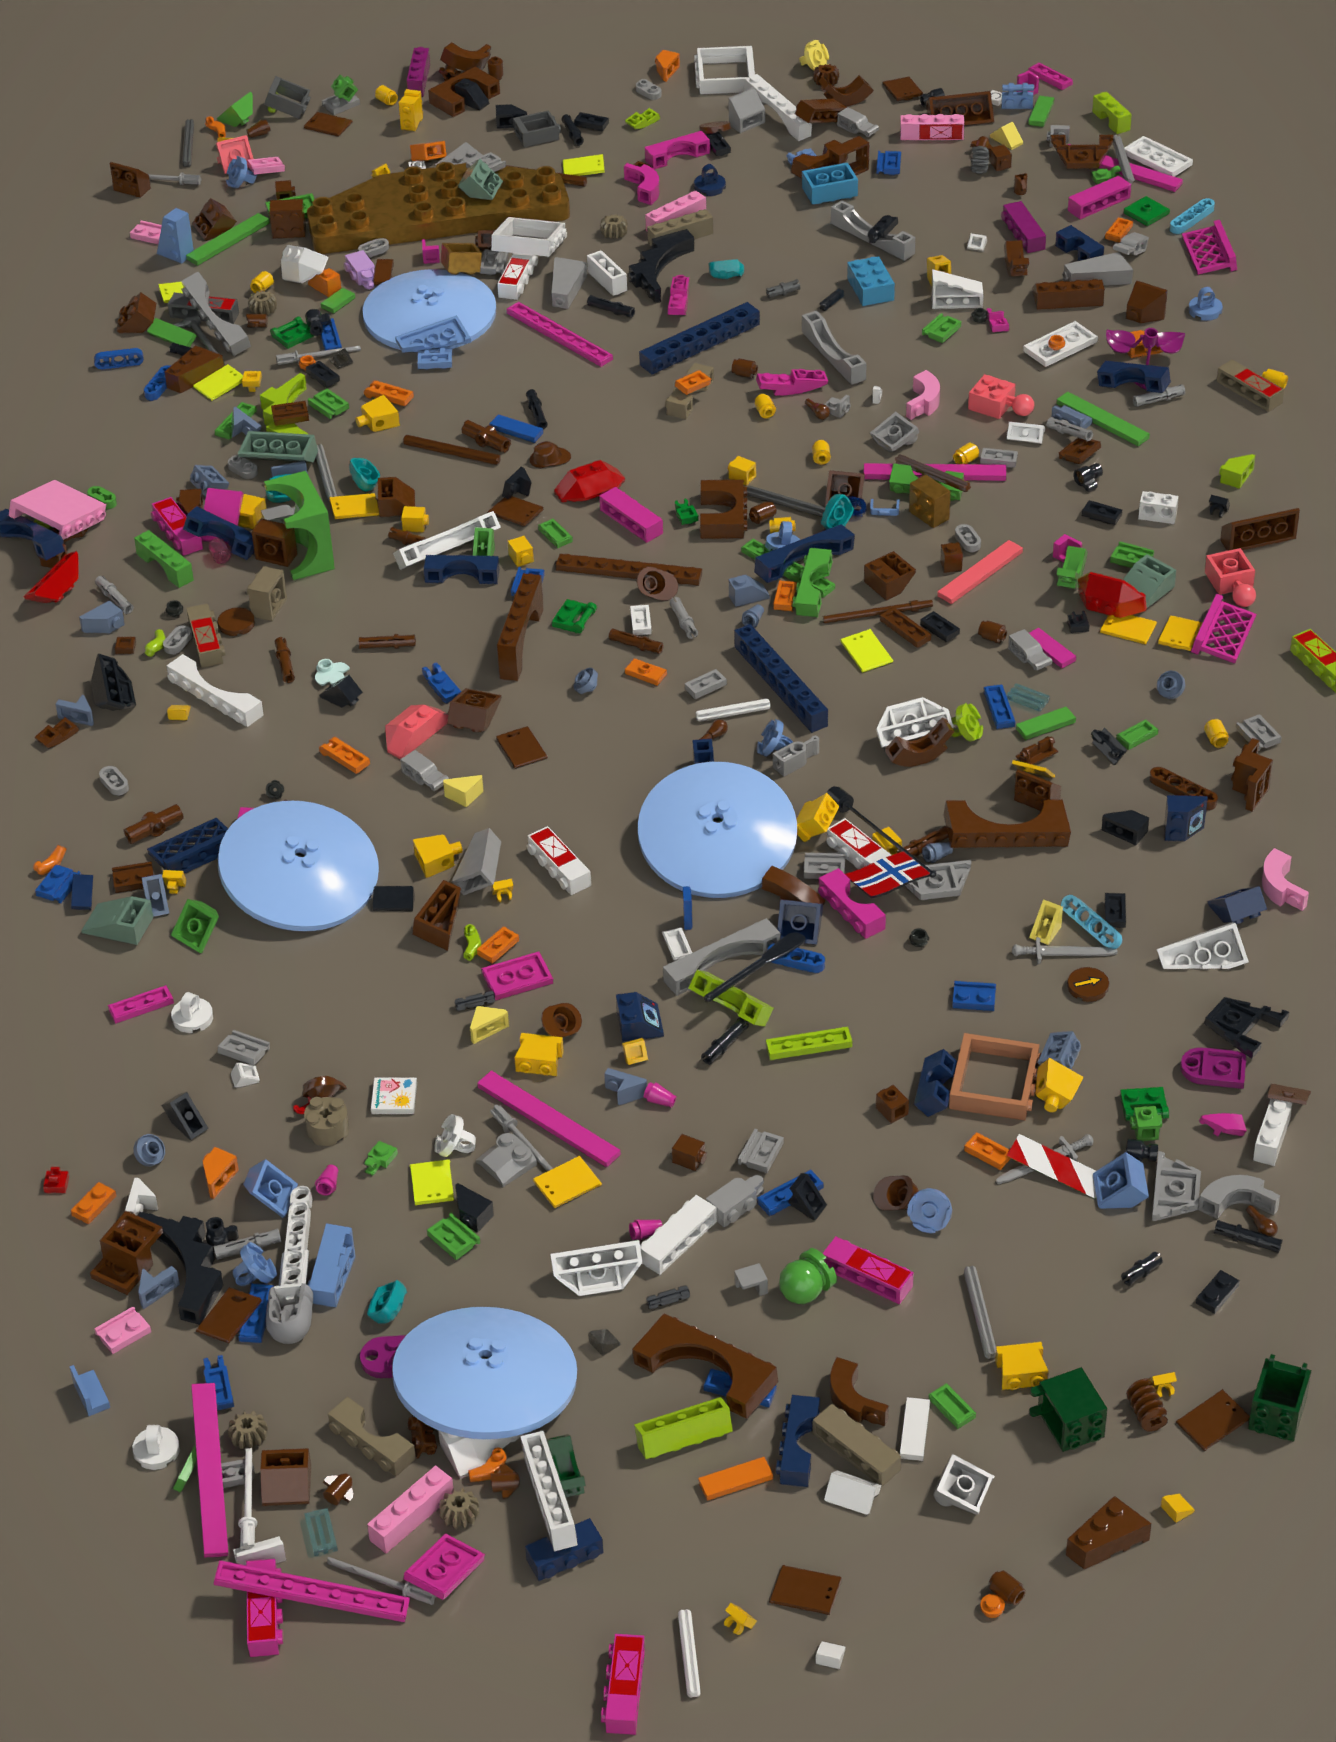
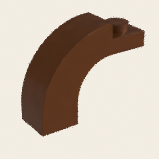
(464, 59)
(849, 95)
(1014, 259)
(922, 750)
(844, 1397)

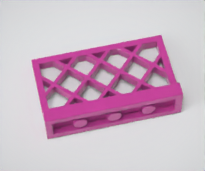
(1221, 245)
(1211, 625)

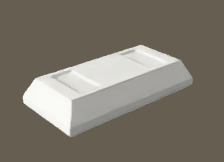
(677, 943)

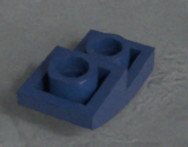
(82, 892)

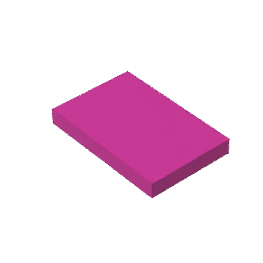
(223, 504)
(517, 975)
(444, 1566)

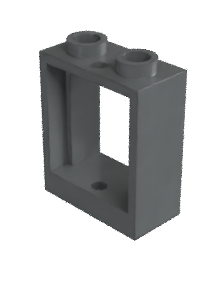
(289, 90)
(534, 121)

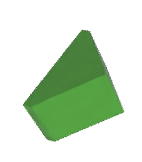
(483, 542)

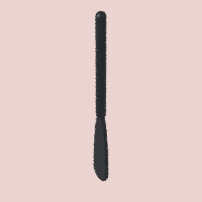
(779, 949)

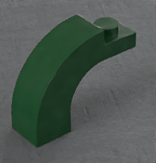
(566, 1465)

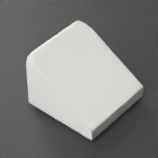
(977, 242)
(244, 1075)
(830, 1655)

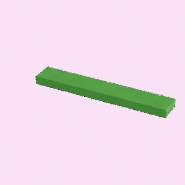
(227, 239)
(1104, 419)
(755, 548)

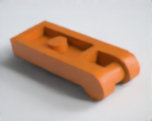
(392, 393)
(345, 755)

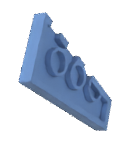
(436, 335)

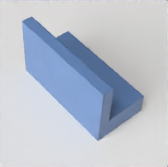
(90, 1391)

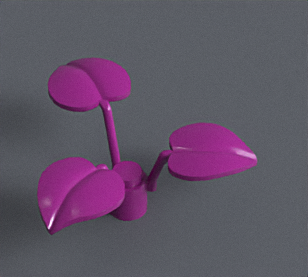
(1122, 341)

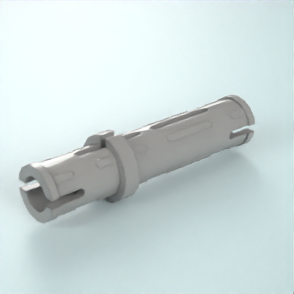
(1151, 397)
(1064, 426)
(111, 591)
(686, 622)
(234, 1247)

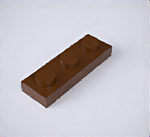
(905, 627)

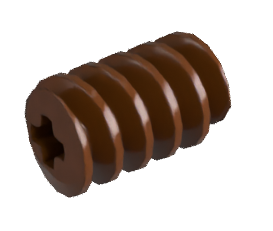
(1147, 1405)

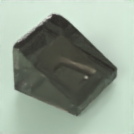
(340, 358)
(603, 1341)

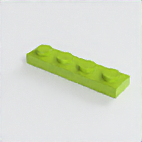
(809, 1043)

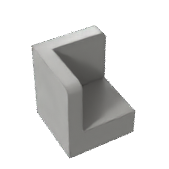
(751, 1277)

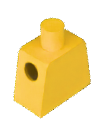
(937, 263)
(378, 415)
(435, 854)
(1056, 1084)

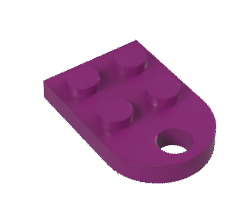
(1214, 1067)
(385, 1350)

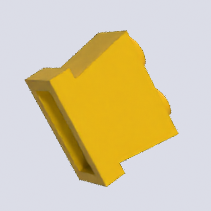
(410, 110)
(251, 511)
(816, 817)
(539, 1054)
(1021, 1365)

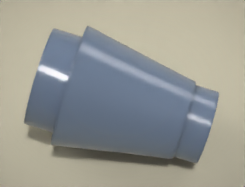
(753, 615)
(935, 851)

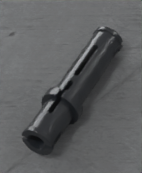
(573, 132)
(615, 307)
(535, 404)
(720, 1045)
(1248, 1236)

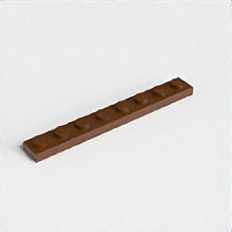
(624, 568)

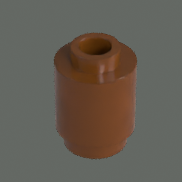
(495, 67)
(744, 368)
(762, 512)
(992, 631)
(1007, 1587)

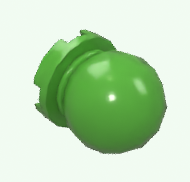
(806, 1278)

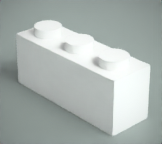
(607, 273)
(1272, 1131)

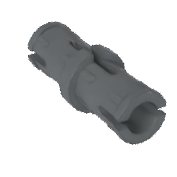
(783, 288)

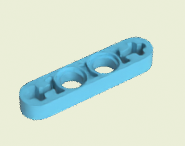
(1193, 216)
(1092, 920)

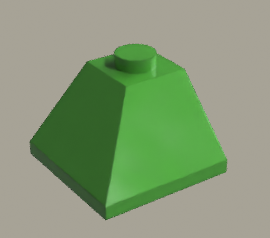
(238, 112)
(195, 924)

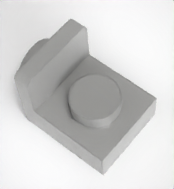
(1058, 130)
(839, 407)

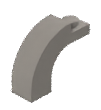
(1236, 1190)

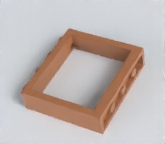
(989, 1104)

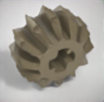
(613, 226)
(262, 303)
(247, 1430)
(459, 1508)

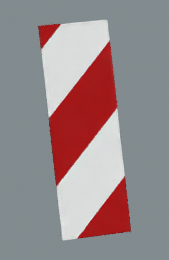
(1053, 1165)

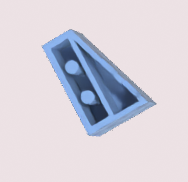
(175, 236)
(332, 1265)

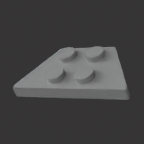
(947, 883)
(1175, 1188)

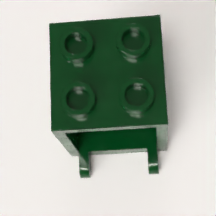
(1279, 1399)
(1070, 1409)

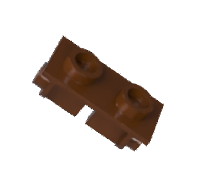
(1037, 753)
(422, 1441)

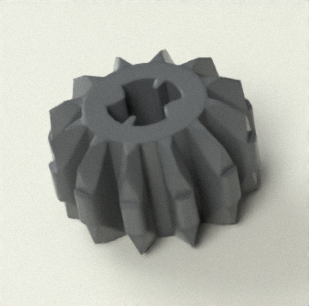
(979, 159)

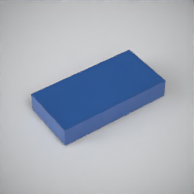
(687, 907)

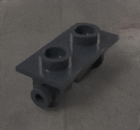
(1108, 745)

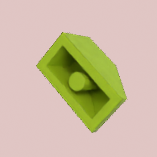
(1237, 470)

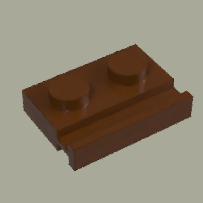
(290, 413)
(1079, 450)
(129, 876)

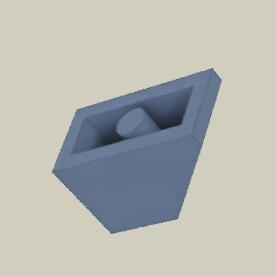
(746, 590)
(102, 619)
(155, 891)

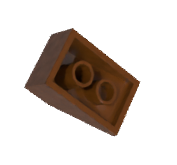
(473, 709)

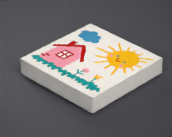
(394, 1096)

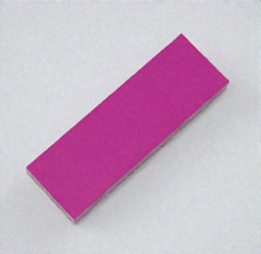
(1051, 76)
(1053, 649)
(140, 1004)

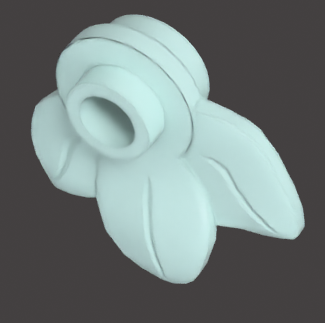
(329, 671)

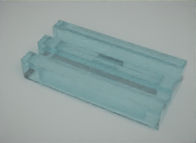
(1028, 697)
(323, 1547)

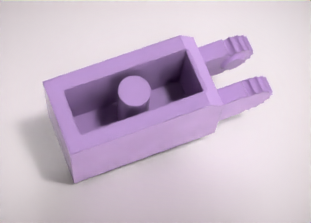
(360, 269)

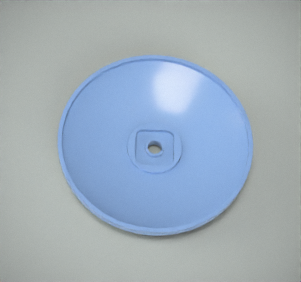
(427, 298)
(709, 856)
(293, 891)
(459, 1393)

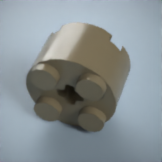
(326, 1120)

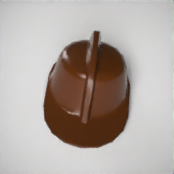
(549, 454)
(657, 583)
(561, 1020)
(894, 1192)

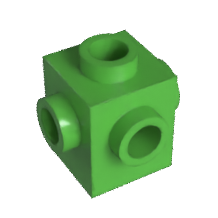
(344, 87)
(1148, 1119)

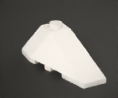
(1208, 950)
(469, 1453)

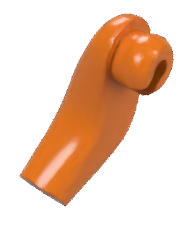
(215, 126)
(54, 859)
(484, 1472)

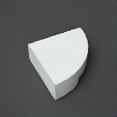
(877, 393)

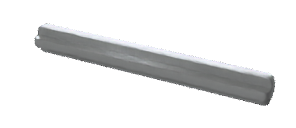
(1122, 159)
(325, 473)
(980, 1312)

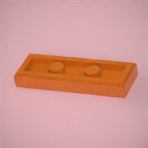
(735, 1478)

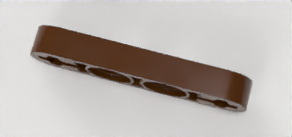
(1163, 778)

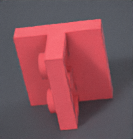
(231, 148)

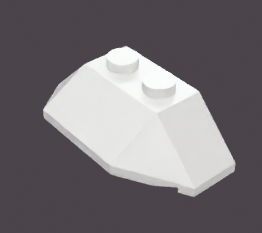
(301, 264)
(910, 720)
(597, 1268)

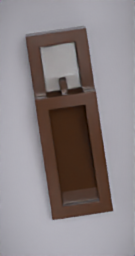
(789, 887)

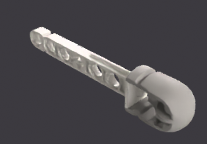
(293, 1294)

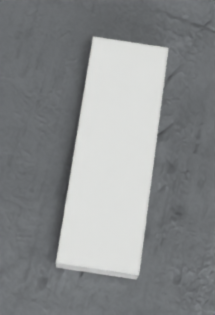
(914, 1429)

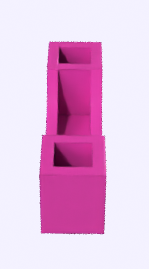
(693, 144)
(865, 918)

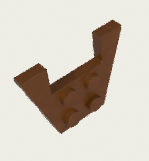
(1082, 155)

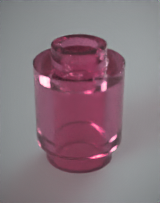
(219, 551)

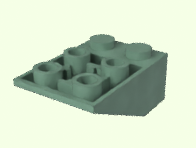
(1151, 578)
(120, 919)

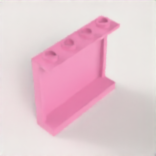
(59, 507)

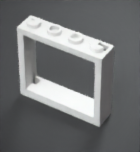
(722, 55)
(504, 241)

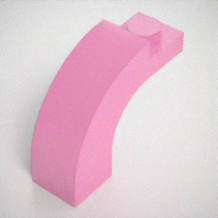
(929, 390)
(1276, 886)

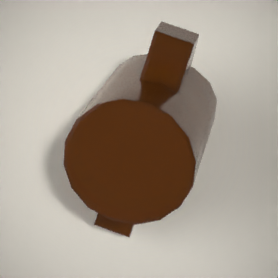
(449, 72)
(982, 141)
(1020, 184)
(257, 320)
(505, 1481)
(338, 1488)

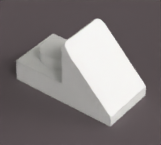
(140, 1198)

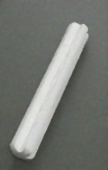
(732, 710)
(689, 1653)

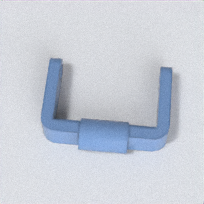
(884, 511)

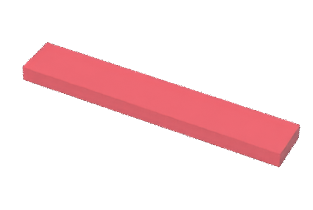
(980, 572)

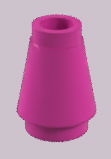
(659, 1095)
(327, 1181)
(643, 1229)

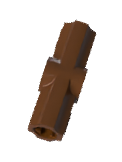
(486, 436)
(153, 824)

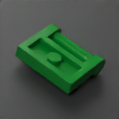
(293, 336)
(569, 613)
(1143, 1097)

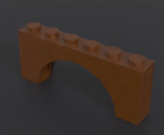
(525, 607)
(969, 830)
(675, 1340)

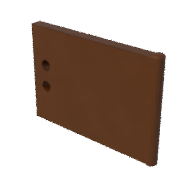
(902, 88)
(327, 124)
(516, 510)
(521, 747)
(1288, 1094)
(228, 1315)
(1213, 1420)
(805, 1590)

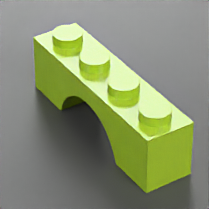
(742, 1003)

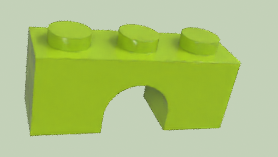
(1106, 106)

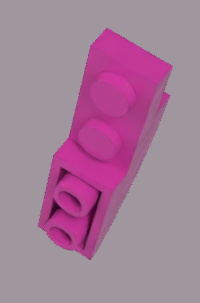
(678, 295)
(795, 383)

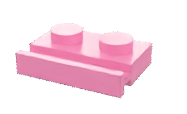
(266, 165)
(146, 232)
(122, 1330)

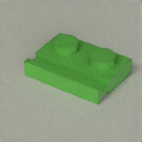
(941, 328)
(328, 403)
(1129, 554)
(453, 1236)

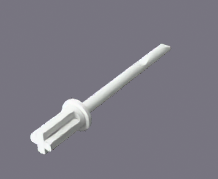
(248, 1523)

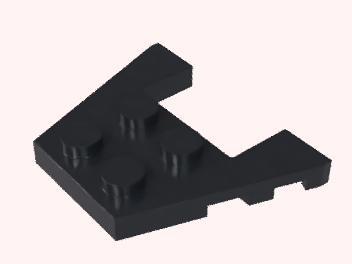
(1235, 1018)

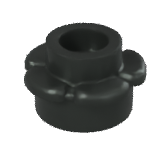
(979, 315)
(174, 608)
(270, 789)
(919, 937)

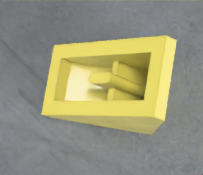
(1007, 136)
(463, 789)
(1047, 922)
(487, 1022)

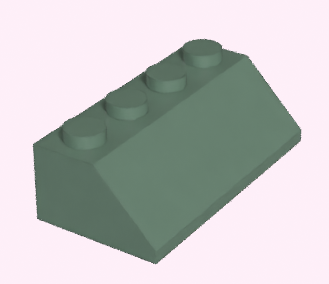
(279, 446)

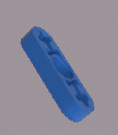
(116, 364)
(154, 384)
(809, 965)

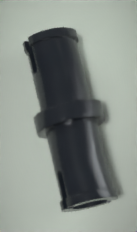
(1141, 1268)

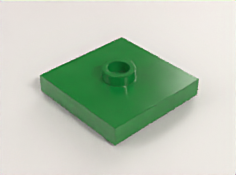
(1146, 211)

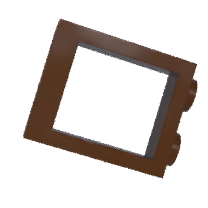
(857, 144)

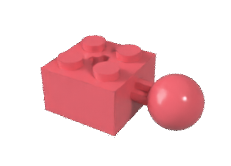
(995, 396)
(1232, 573)

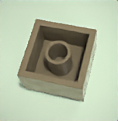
(267, 593)

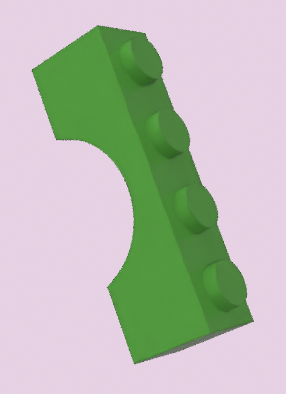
(903, 475)
(817, 565)
(175, 566)

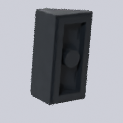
(393, 898)

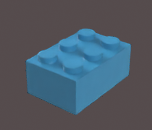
(829, 183)
(870, 281)

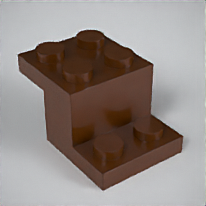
(1252, 774)
(126, 1252)

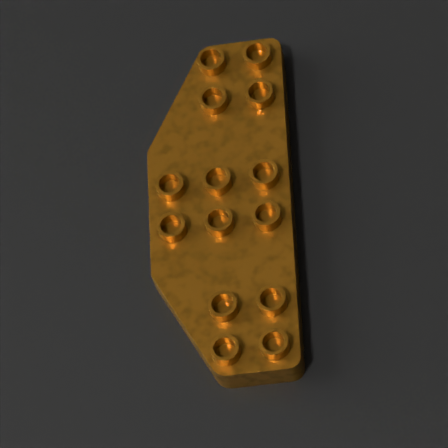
(431, 206)

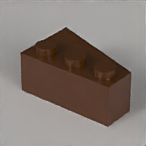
(192, 368)
(438, 916)
(1107, 1532)

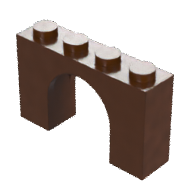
(444, 95)
(726, 524)

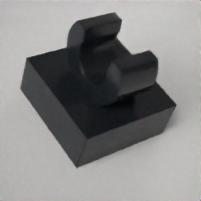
(1219, 503)
(1078, 622)

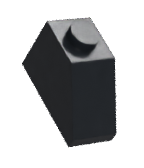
(472, 94)
(505, 115)
(342, 692)
(1126, 825)
(185, 1115)
(473, 1208)

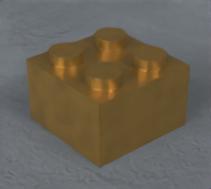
(461, 258)
(929, 501)

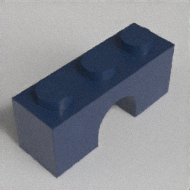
(1073, 239)
(931, 1093)
(547, 1562)

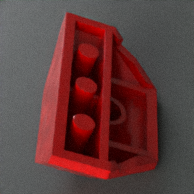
(588, 482)
(56, 581)
(1110, 595)

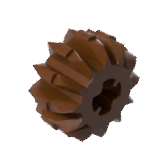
(828, 72)

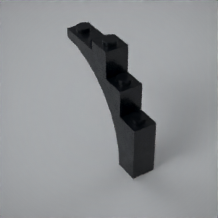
(652, 261)
(202, 1282)

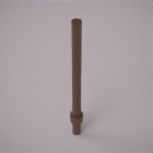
(912, 605)

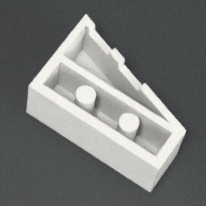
(955, 291)

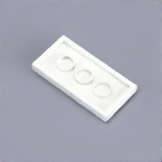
(1158, 156)
(1075, 338)

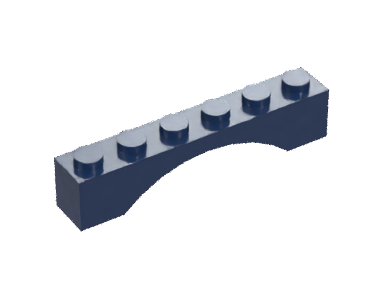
(45, 541)
(774, 563)

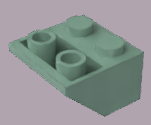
(480, 181)

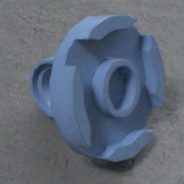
(238, 173)
(1205, 306)
(781, 538)
(773, 738)
(929, 1210)
(254, 1265)

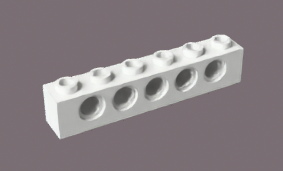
(549, 1491)

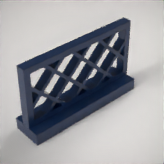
(190, 856)

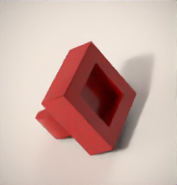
(56, 1181)

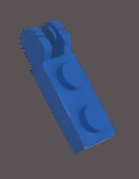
(441, 683)
(222, 1385)

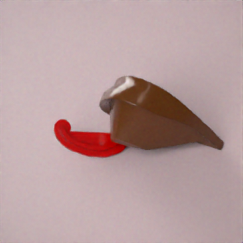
(319, 1087)

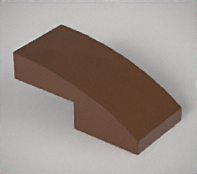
(383, 270)
(59, 733)

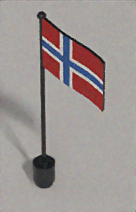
(889, 872)

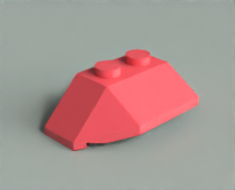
(413, 728)

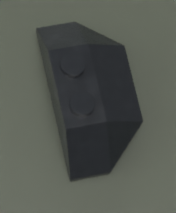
(111, 685)

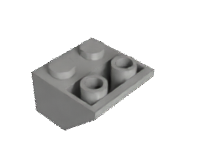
(746, 110)

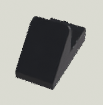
(516, 483)
(806, 1197)

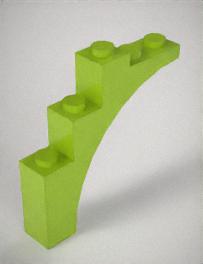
(284, 394)

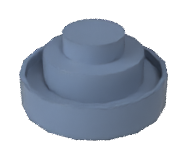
(586, 680)
(1171, 684)
(149, 1150)

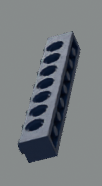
(699, 338)
(781, 678)

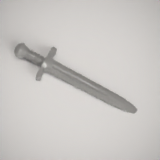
(1040, 950)
(1066, 1149)

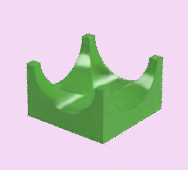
(309, 522)

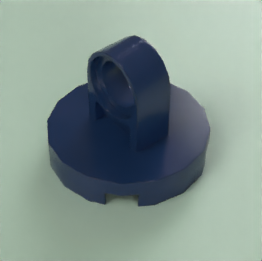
(709, 183)

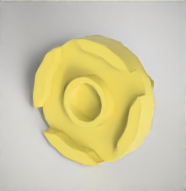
(814, 54)

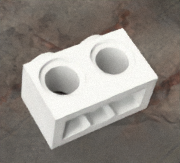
(1158, 507)

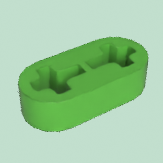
(103, 496)

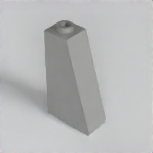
(1109, 268)
(567, 280)
(479, 863)

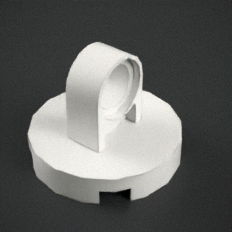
(191, 1013)
(453, 1136)
(156, 1447)

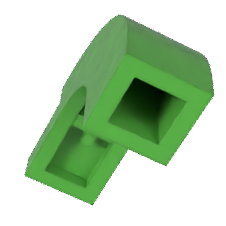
(1072, 567)

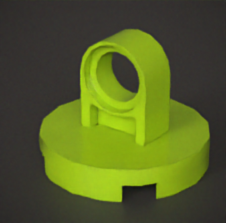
(967, 722)

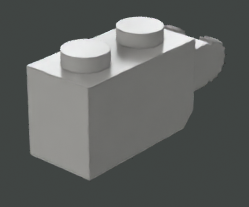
(736, 1198)

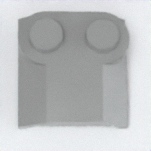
(895, 432)
(507, 1159)
(962, 1485)

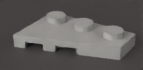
(461, 155)

